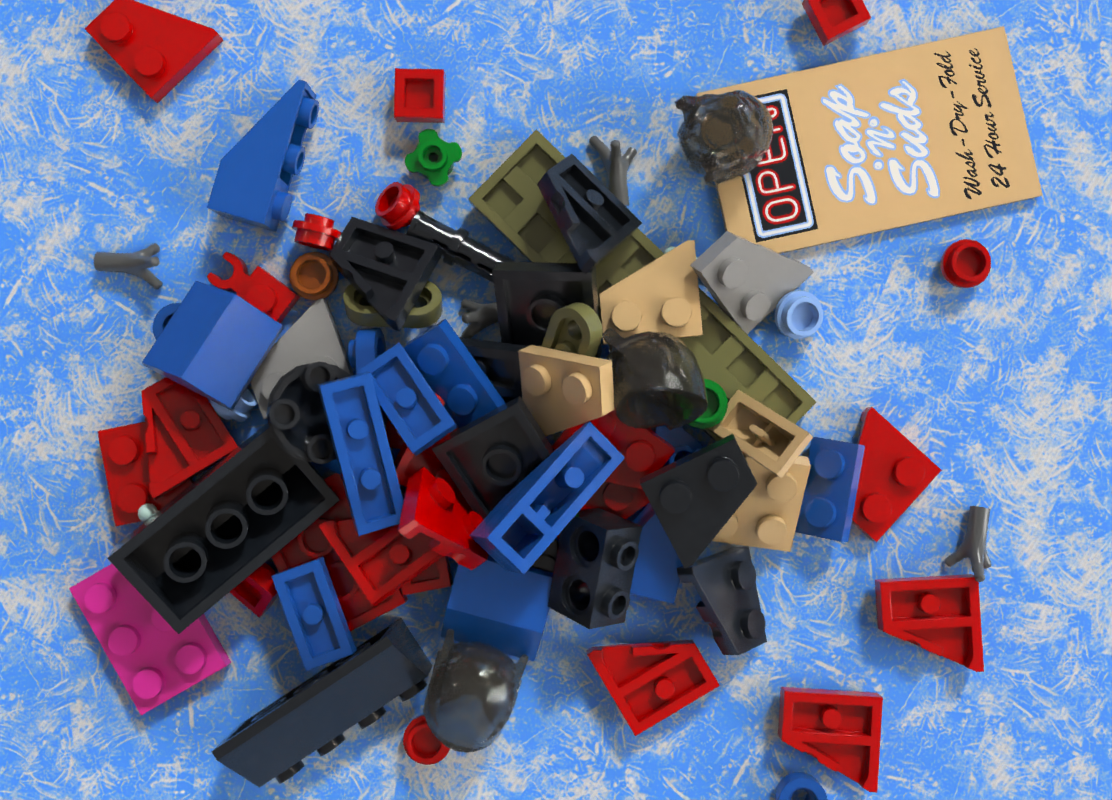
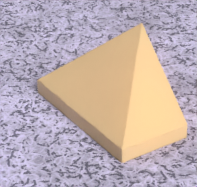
(762, 433)

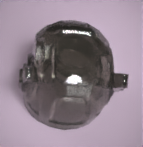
(724, 134)
(655, 380)
(471, 693)

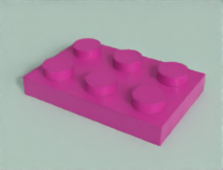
(141, 644)

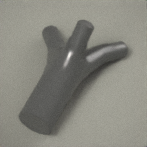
(615, 166)
(131, 263)
(479, 317)
(974, 543)

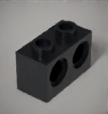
(595, 568)

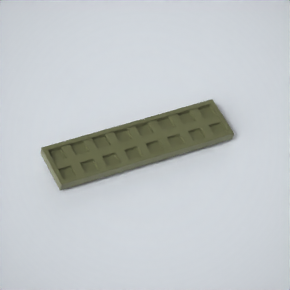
(724, 351)

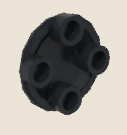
(298, 415)

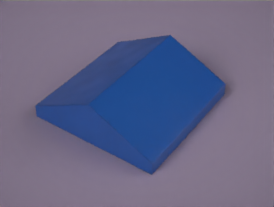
(214, 344)
(499, 607)

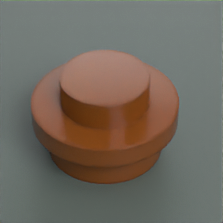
(314, 276)

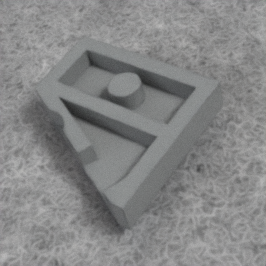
(747, 278)
(306, 341)

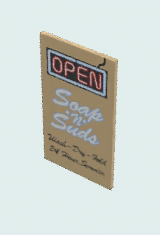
(884, 144)

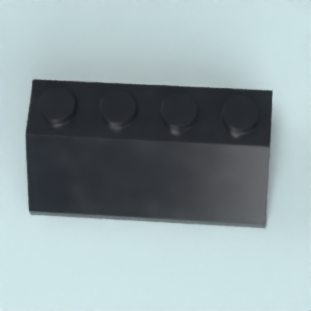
(222, 528)
(326, 706)

